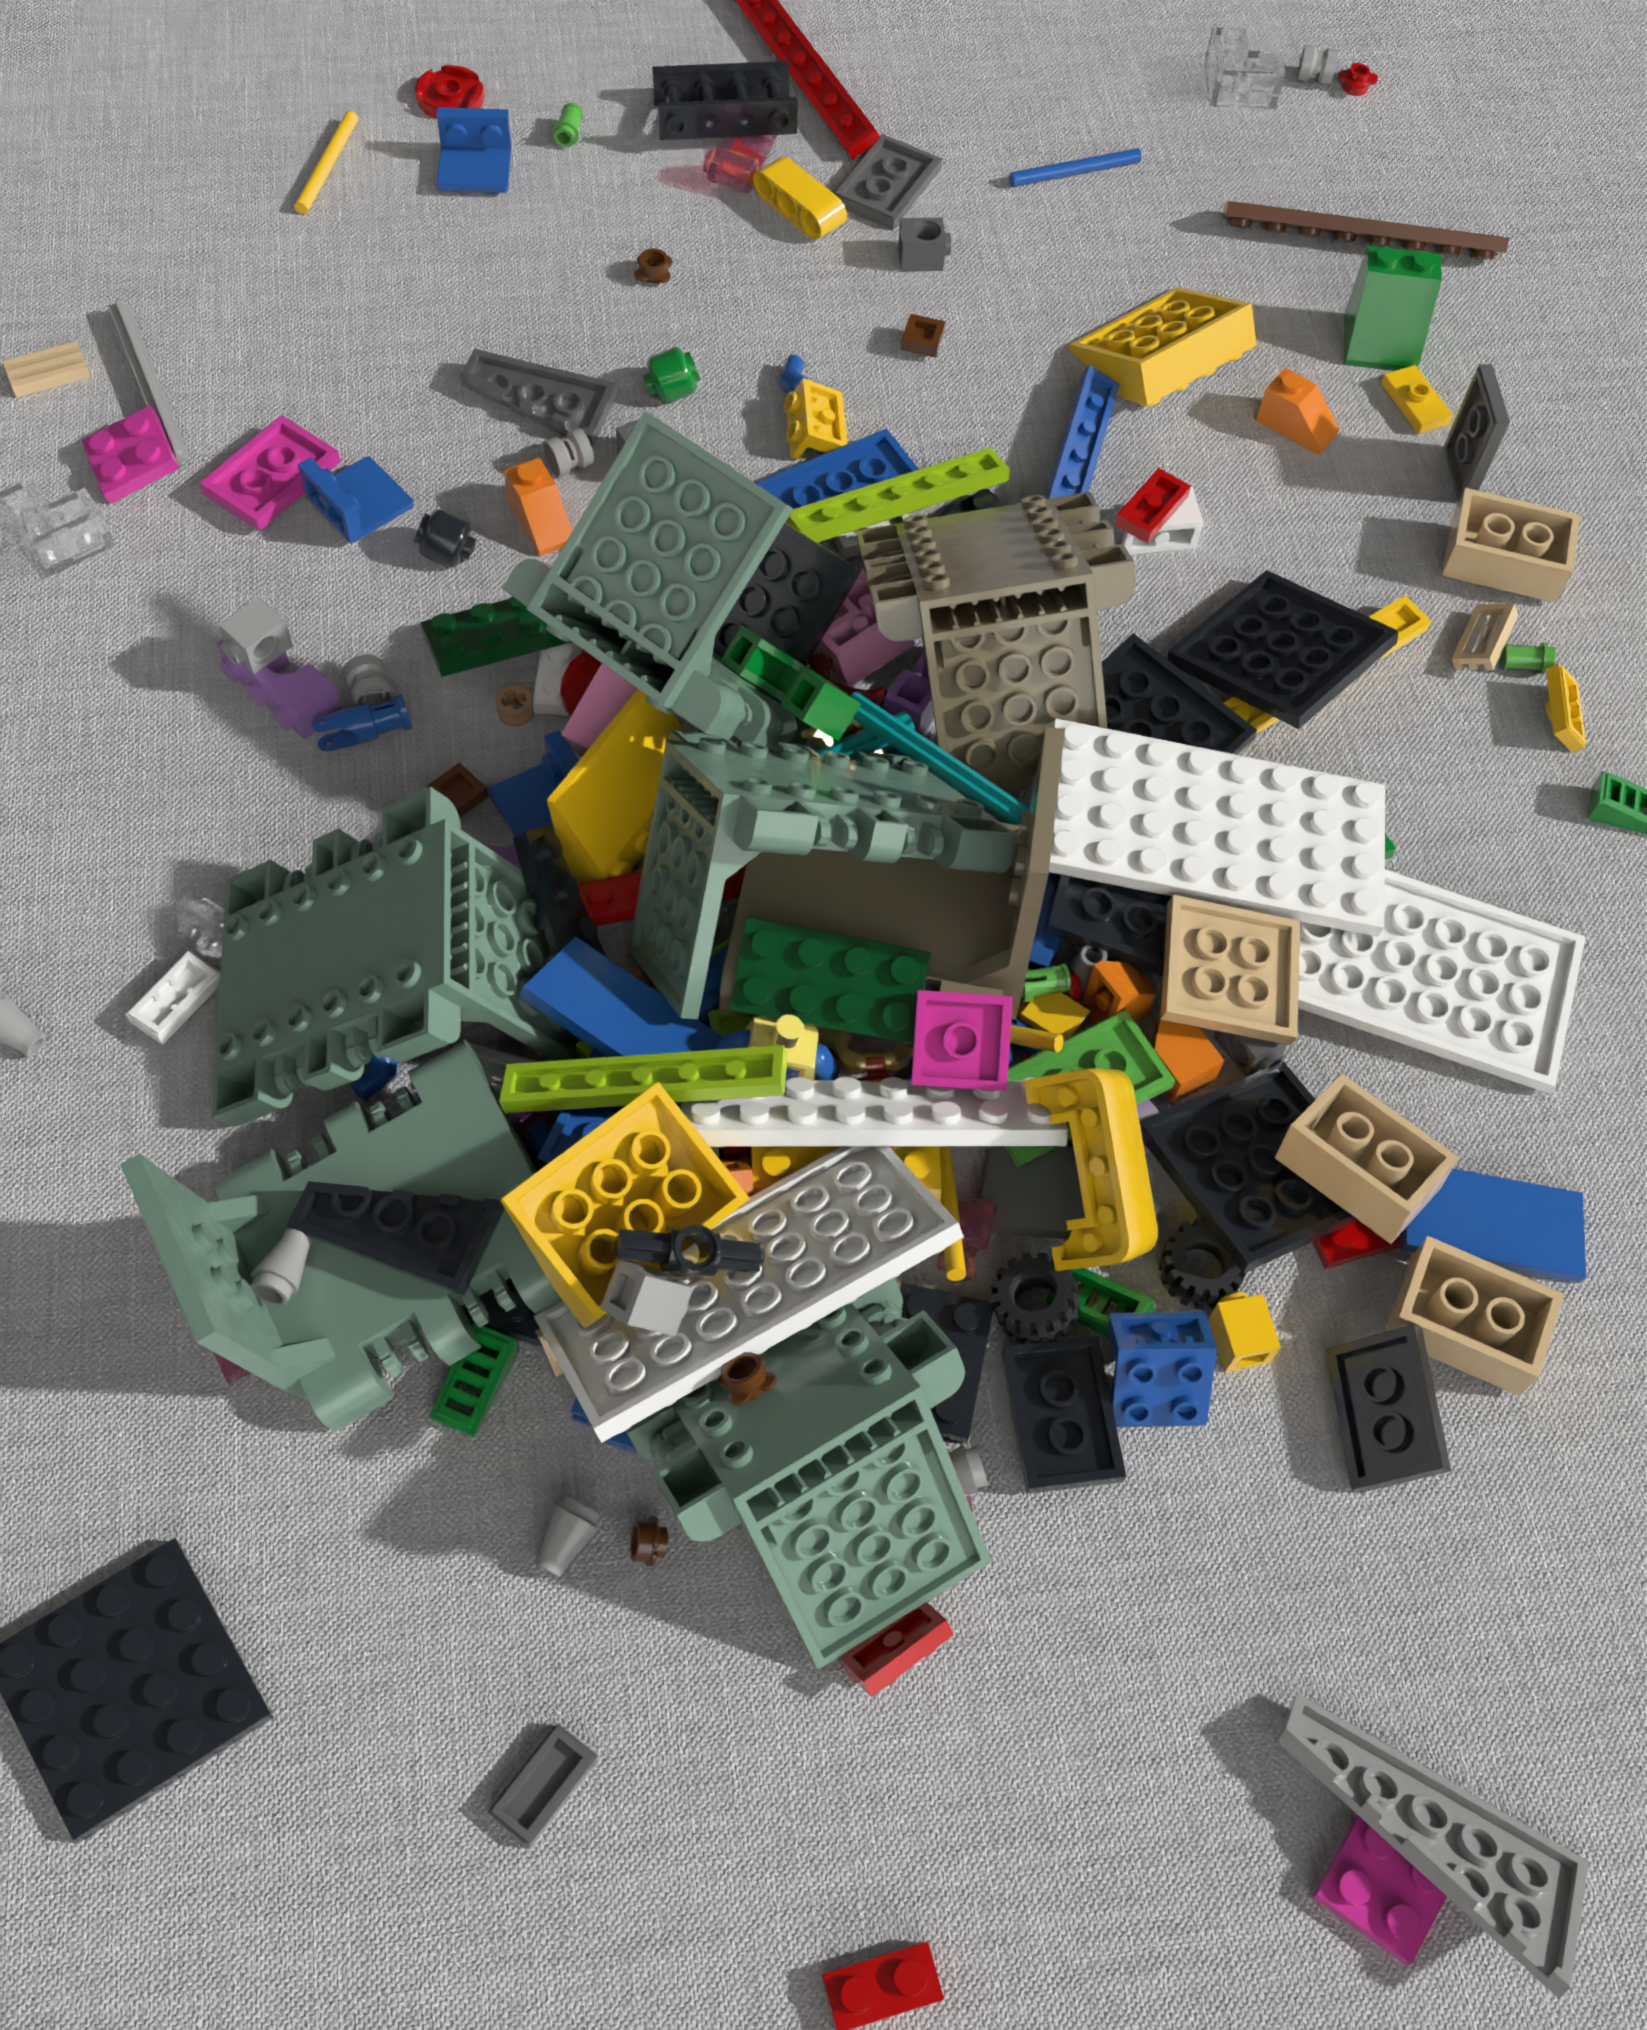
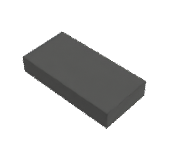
(543, 1785)

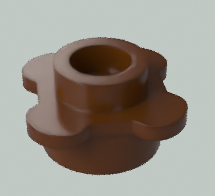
(653, 266)
(746, 1378)

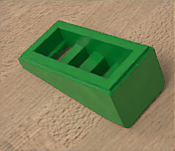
(1608, 803)
(1109, 1291)
(490, 1386)

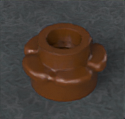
(648, 1541)

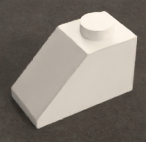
(1178, 533)

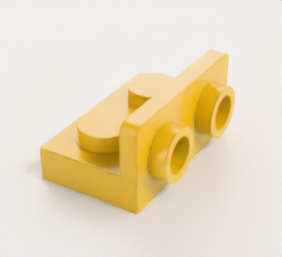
(814, 418)

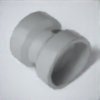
(1317, 64)
(568, 452)
(367, 680)

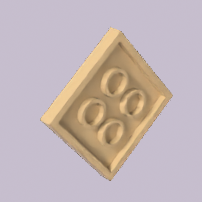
(1231, 970)

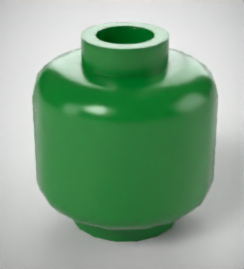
(671, 375)

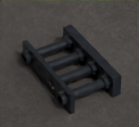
(724, 100)

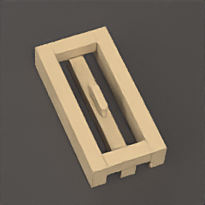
(46, 369)
(1492, 636)

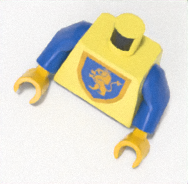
(804, 1053)

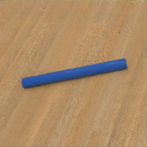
(1075, 167)

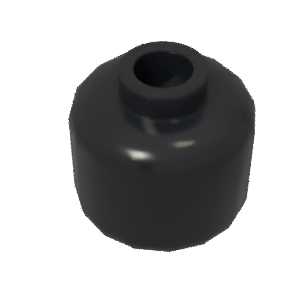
(445, 538)

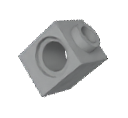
(254, 636)
(647, 1298)

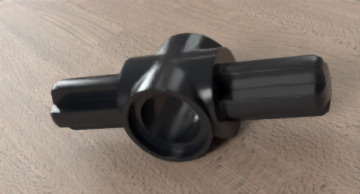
(666, 1250)

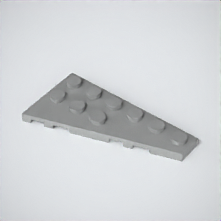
(1485, 1861)

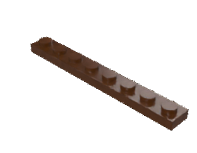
(1378, 232)

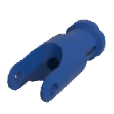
(361, 723)

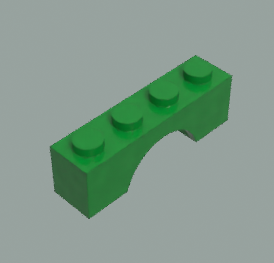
(791, 682)

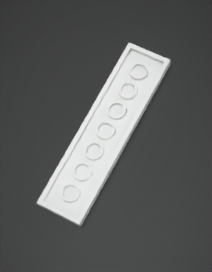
(876, 1115)

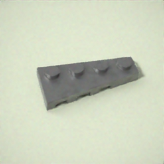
(542, 392)

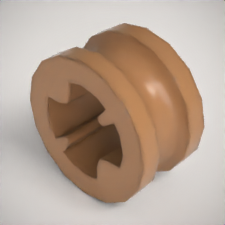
(507, 713)

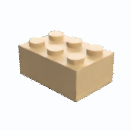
(1511, 545)
(1366, 1157)
(1477, 1315)

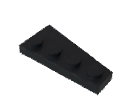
(560, 905)
(406, 1231)

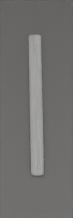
(145, 374)

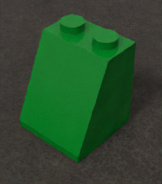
(1391, 308)

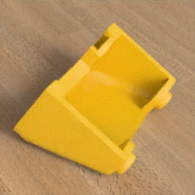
(1109, 1166)

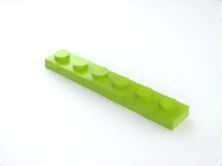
(899, 495)
(622, 1079)

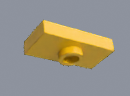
(1417, 399)
(1565, 708)

